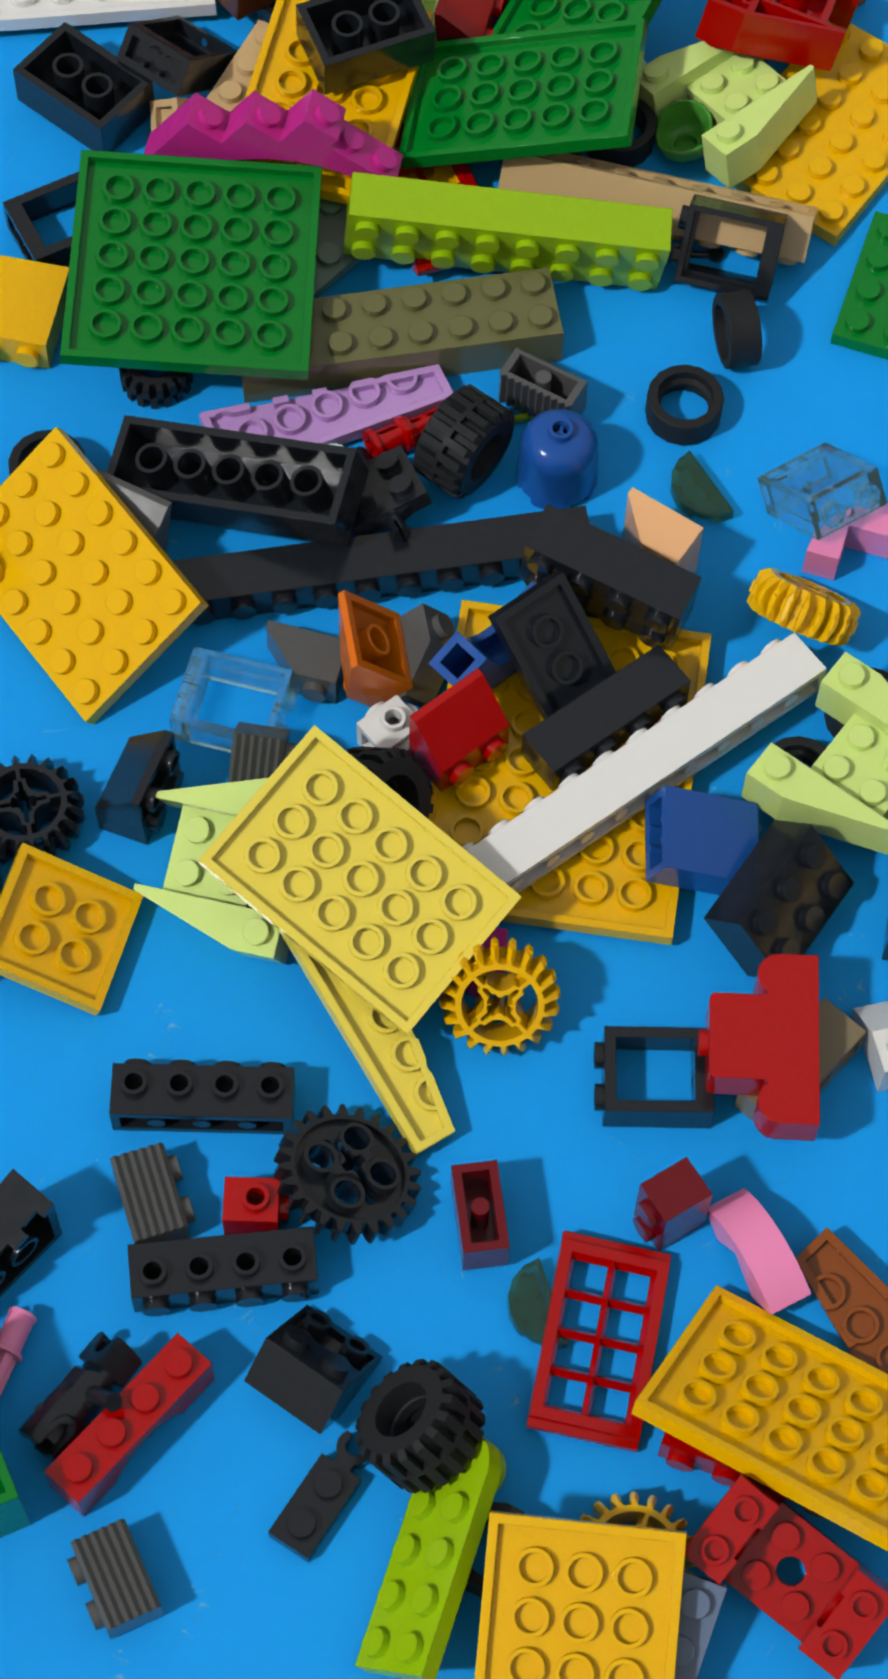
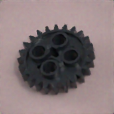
(347, 1174)

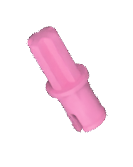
(12, 1340)

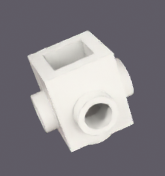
(386, 725)

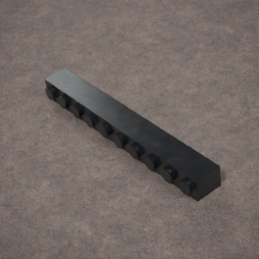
(369, 567)

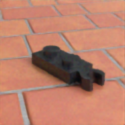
(318, 1501)

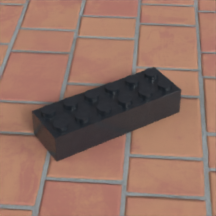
(243, 478)

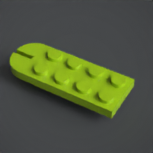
(431, 1570)

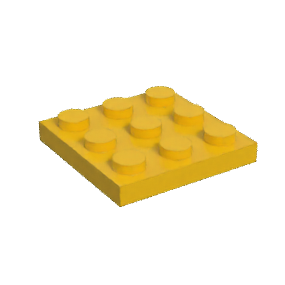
(63, 928)

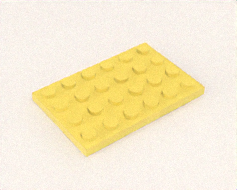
(359, 879)

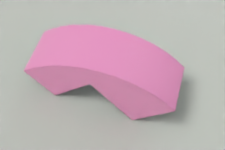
(865, 535)
(760, 1249)

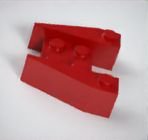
(778, 29)

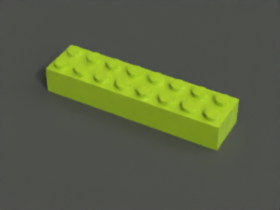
(506, 231)

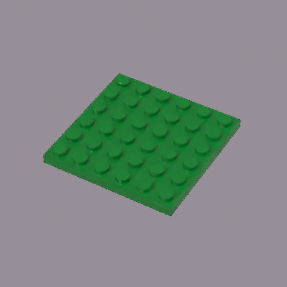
(192, 265)

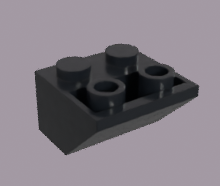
(129, 799)
(312, 1368)

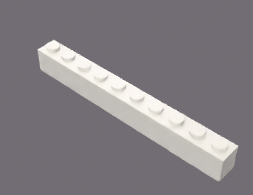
(664, 755)

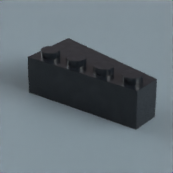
(26, 1227)

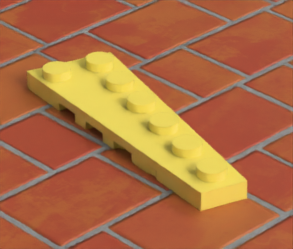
(386, 1056)

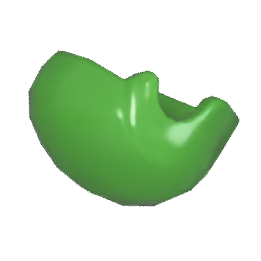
(681, 130)

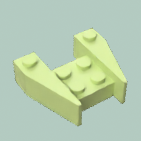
(747, 101)
(848, 783)
(197, 894)

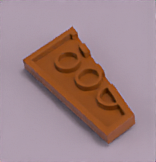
(849, 1296)

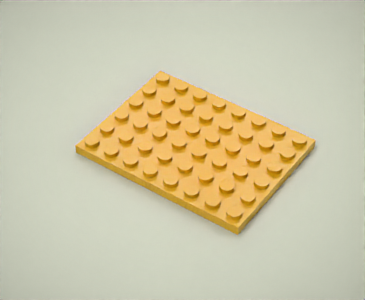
(605, 883)

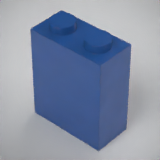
(697, 838)

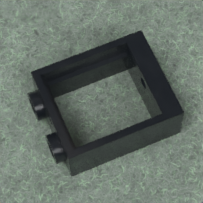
(173, 54)
(34, 205)
(721, 279)
(651, 1113)

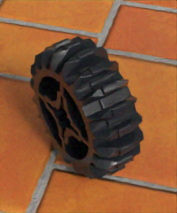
(62, 803)

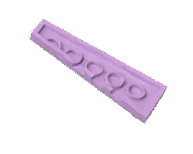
(338, 413)

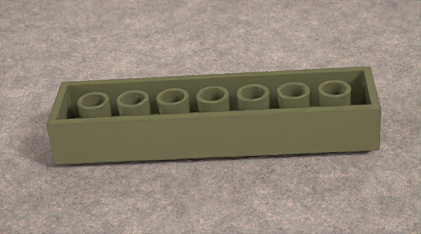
(450, 323)

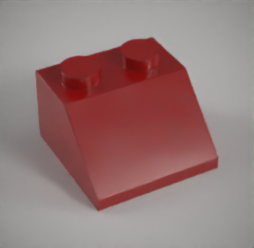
(466, 18)
(459, 731)

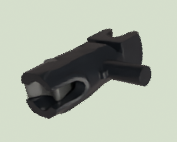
(81, 1395)

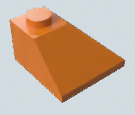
(371, 651)

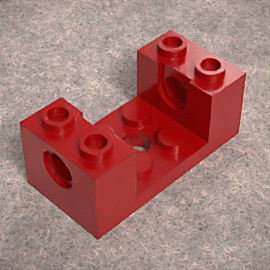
(828, 1610)

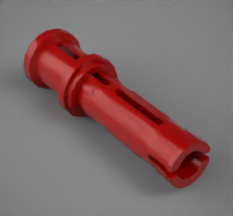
(401, 432)

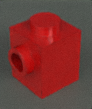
(253, 1205)

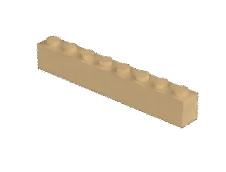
(607, 181)

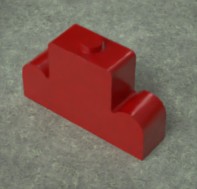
(769, 1046)

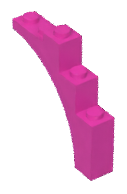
(260, 129)

